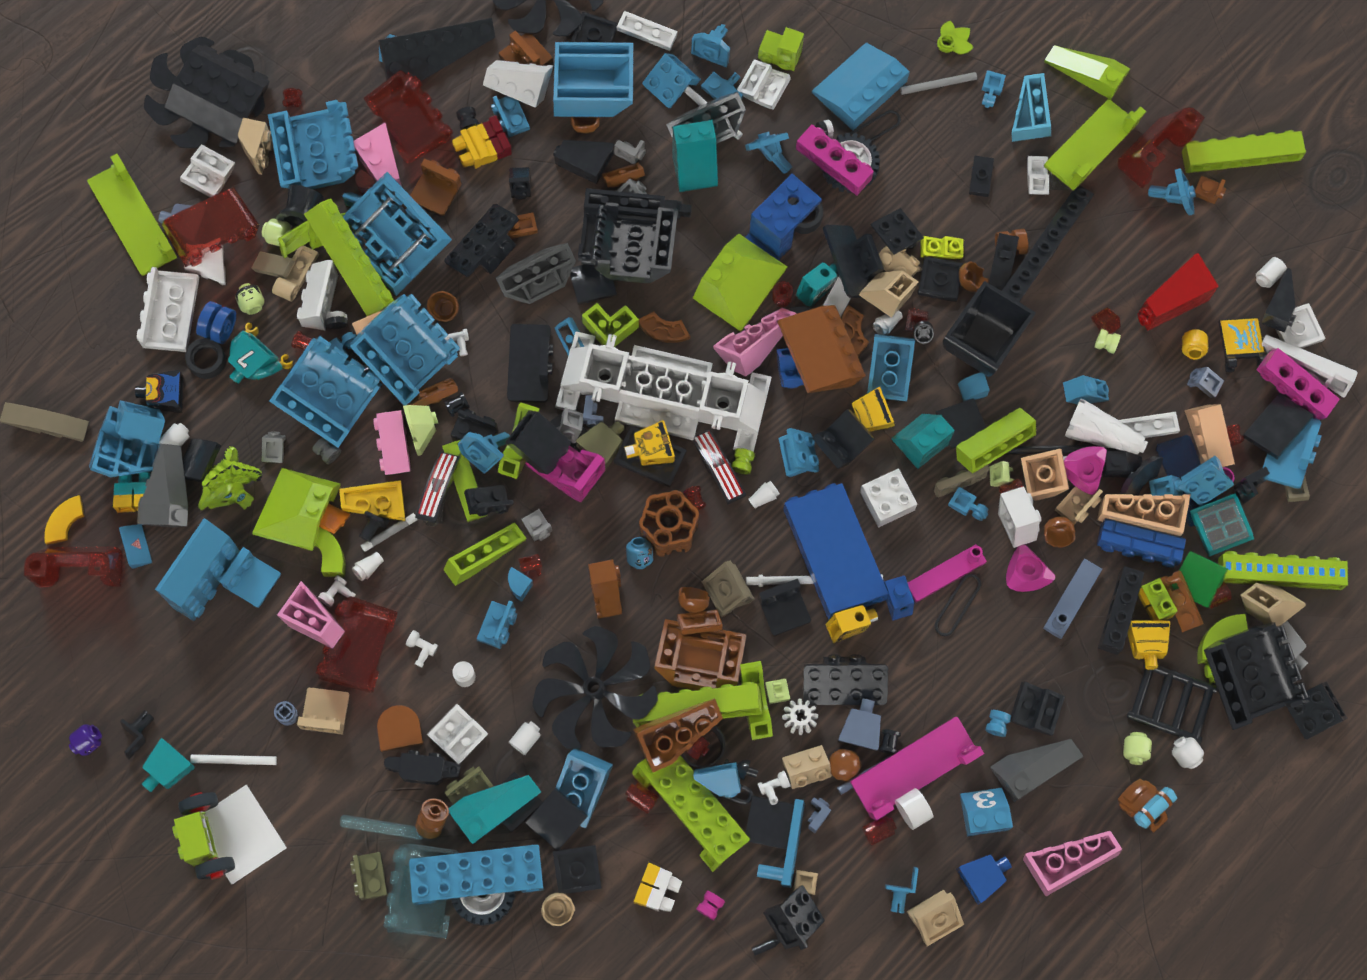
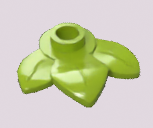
(955, 37)

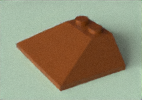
(699, 658)

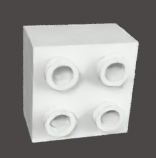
(888, 497)
(1019, 516)

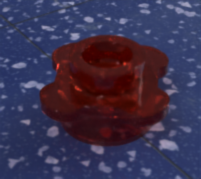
(292, 92)

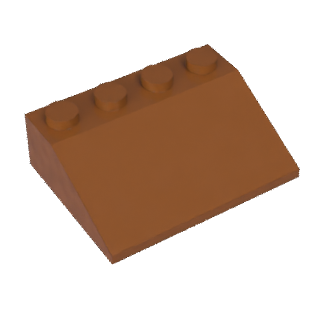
(821, 349)

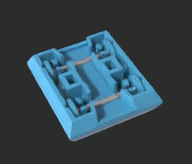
(395, 232)

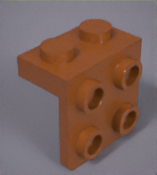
(436, 187)

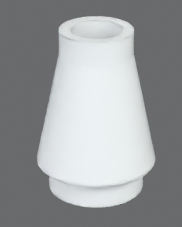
(884, 324)
(764, 494)
(365, 568)

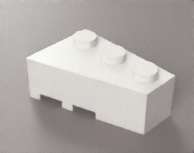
(519, 81)

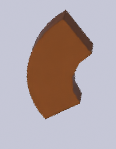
(852, 322)
(663, 330)

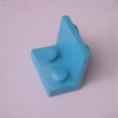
(669, 79)
(250, 578)
(496, 624)

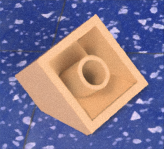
(1045, 474)

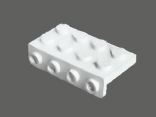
(168, 310)

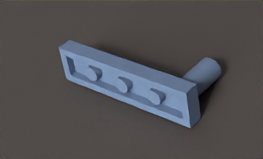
(1072, 598)

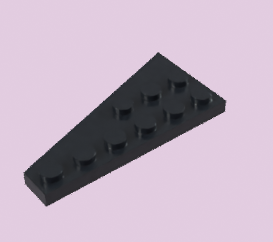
(433, 49)

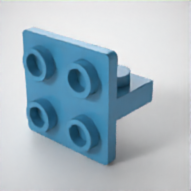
(798, 452)
(1205, 481)

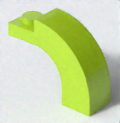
(512, 463)
(332, 555)
(1222, 629)
(759, 725)

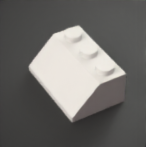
(318, 295)

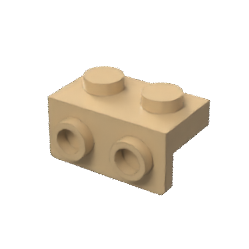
(899, 262)
(1077, 503)
(807, 767)

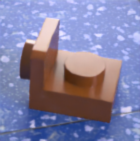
(1209, 189)

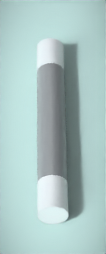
(389, 532)

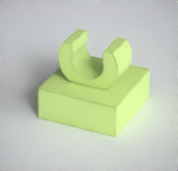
(1000, 474)
(777, 691)

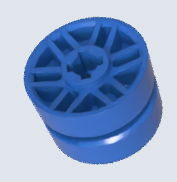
(216, 322)

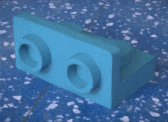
(511, 115)

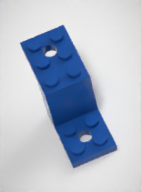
(775, 219)

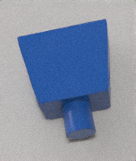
(899, 597)
(984, 876)

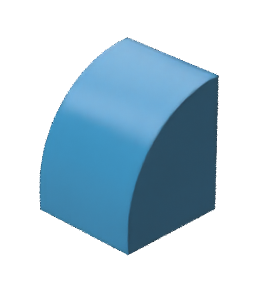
(974, 387)
(519, 583)

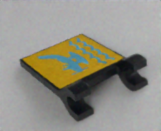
(1241, 340)

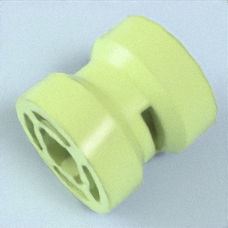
(1107, 341)

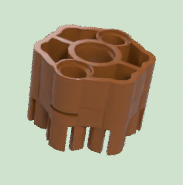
(668, 539)

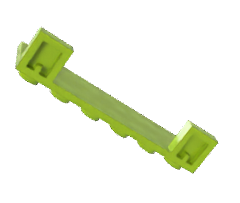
(1092, 143)
(131, 217)
(696, 809)

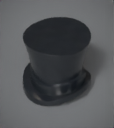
(299, 201)

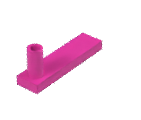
(946, 573)

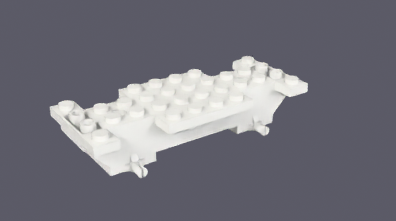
(664, 387)

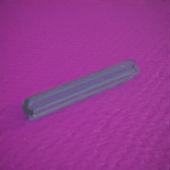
(379, 826)

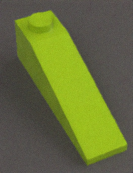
(483, 554)

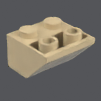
(256, 142)
(889, 291)
(1270, 603)

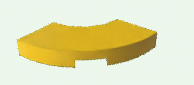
(62, 519)

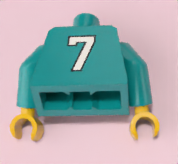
(253, 358)

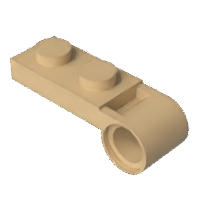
(289, 287)

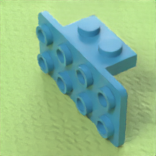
(1293, 463)

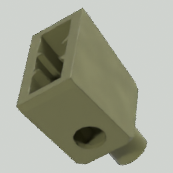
(602, 441)

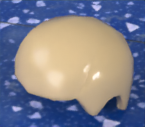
(557, 909)

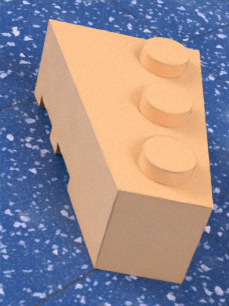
(1210, 433)

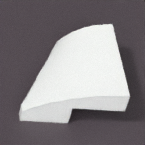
(211, 267)

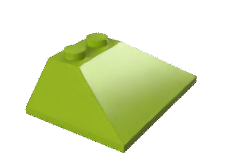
(738, 281)
(295, 509)

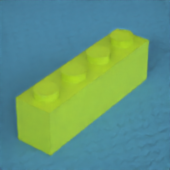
(996, 440)

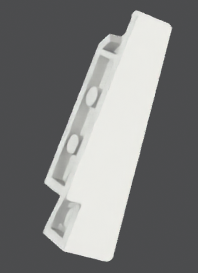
(1325, 371)

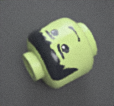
(249, 299)

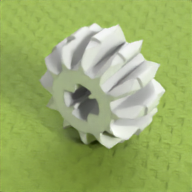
(791, 715)

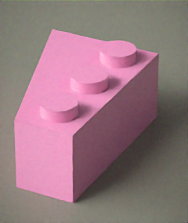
(392, 442)
(308, 616)

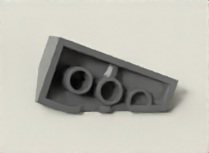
(165, 494)
(1031, 768)

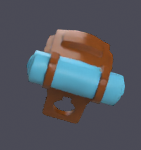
(1147, 803)

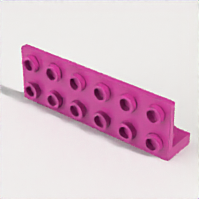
(914, 767)

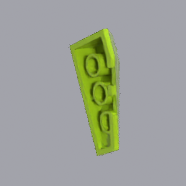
(1093, 71)

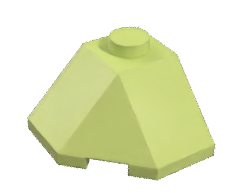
(421, 425)

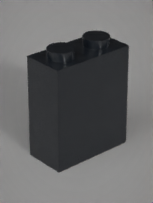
(538, 442)

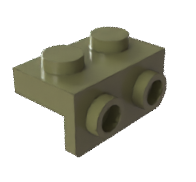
(473, 782)

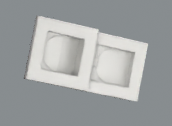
(1037, 175)

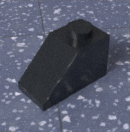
(1120, 464)

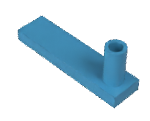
(786, 874)

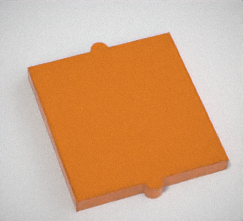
(333, 519)

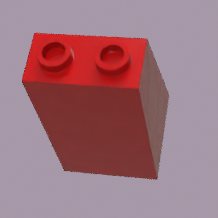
(1180, 293)

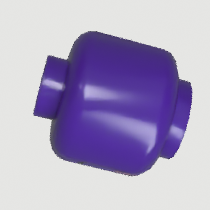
(85, 739)

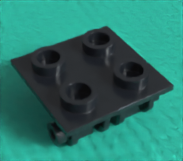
(897, 231)

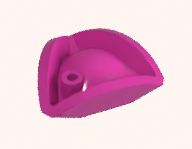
(1085, 468)
(1027, 571)

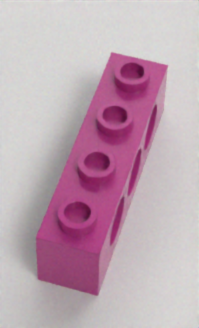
(837, 169)
(1292, 372)

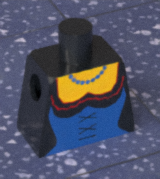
(163, 391)

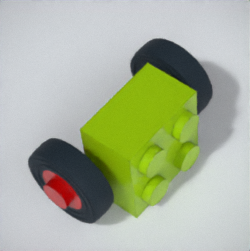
(197, 839)

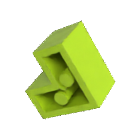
(782, 49)
(601, 324)

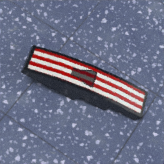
(718, 467)
(437, 487)

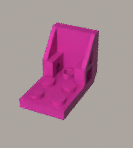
(575, 473)

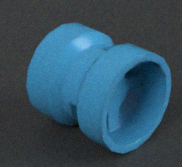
(997, 724)

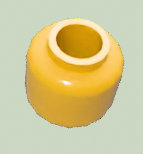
(1195, 344)

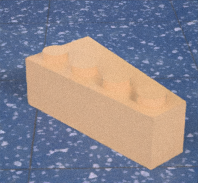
(1156, 513)

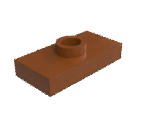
(699, 622)

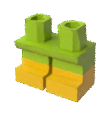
(1155, 594)

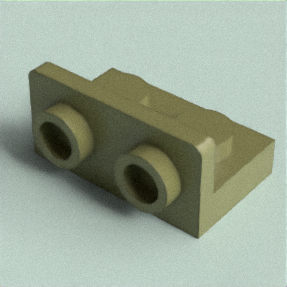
(369, 876)

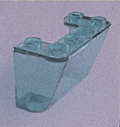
(403, 915)

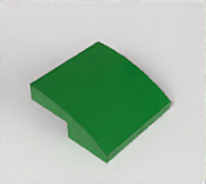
(1202, 578)

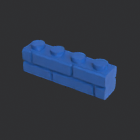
(1141, 542)

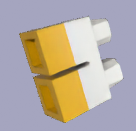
(655, 898)

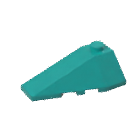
(488, 808)

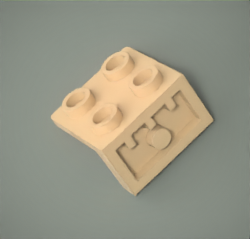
(324, 711)

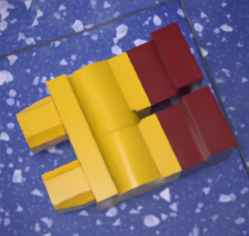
(483, 143)

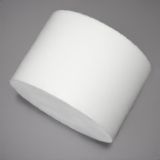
(914, 808)

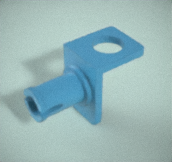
(899, 893)

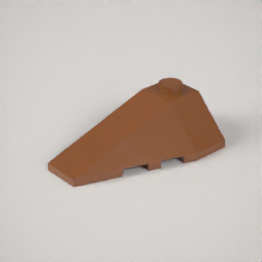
(673, 734)

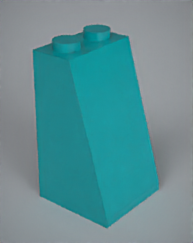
(695, 155)

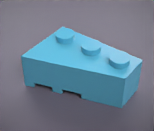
(1032, 114)

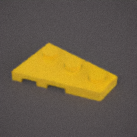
(379, 499)

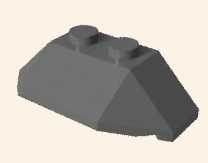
(724, 111)
(537, 274)

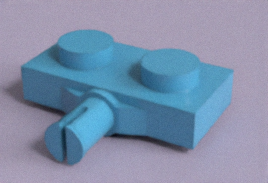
(718, 87)

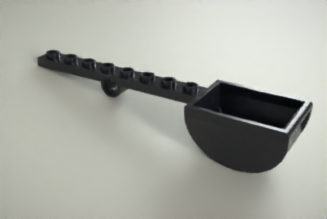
(996, 317)

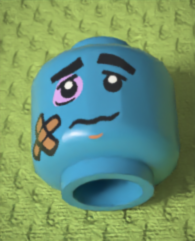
(639, 553)

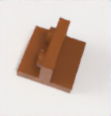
(525, 50)

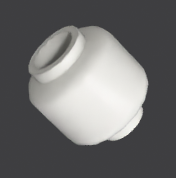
(1188, 752)

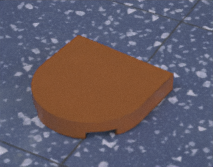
(399, 728)

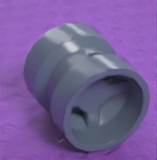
(288, 716)

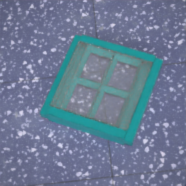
(1222, 524)

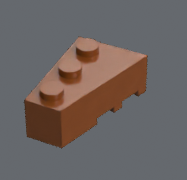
(605, 587)

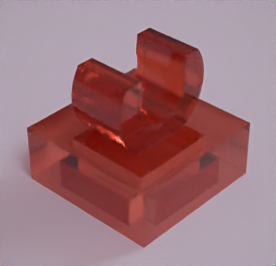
(530, 563)
(698, 748)

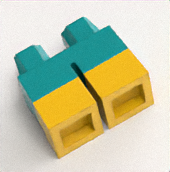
(128, 493)

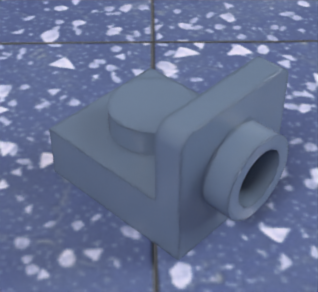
(1206, 381)
(591, 408)
(818, 818)

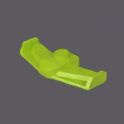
(298, 237)

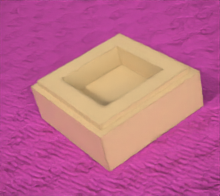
(806, 879)

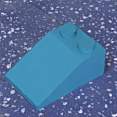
(891, 366)
(584, 780)

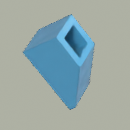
(1086, 388)

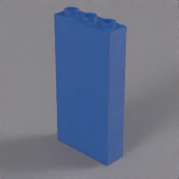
(835, 550)

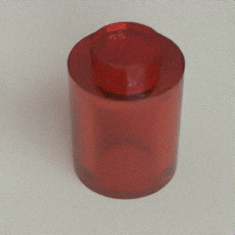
(641, 797)
(879, 830)

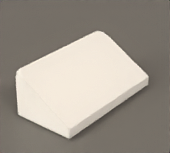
(837, 297)

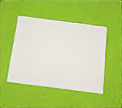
(243, 832)

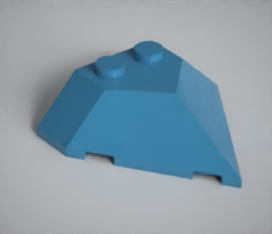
(120, 456)

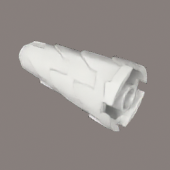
(1099, 428)

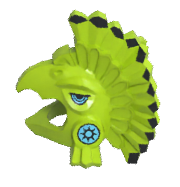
(227, 481)

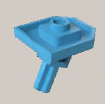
(712, 46)
(771, 149)
(1177, 192)
(482, 450)

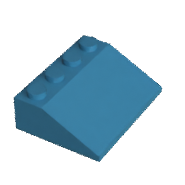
(861, 85)

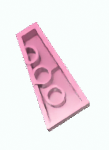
(1067, 862)

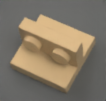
(936, 917)

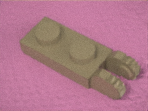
(961, 479)

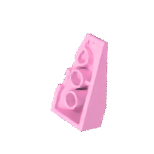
(753, 344)

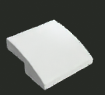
(763, 84)
(207, 171)
(457, 734)

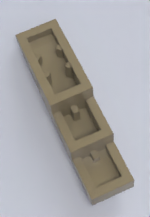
(43, 421)

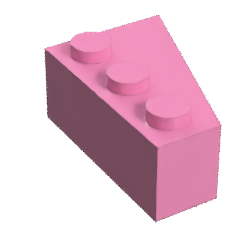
(376, 153)

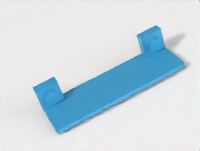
(475, 874)

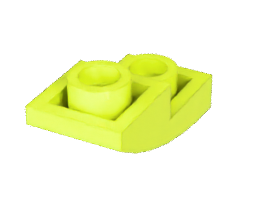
(942, 248)

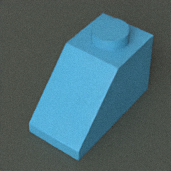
(720, 779)

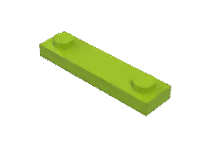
(462, 477)

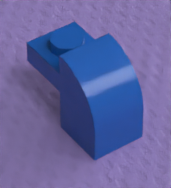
(787, 369)

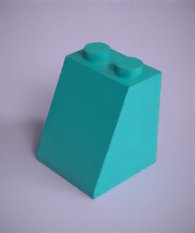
(924, 438)

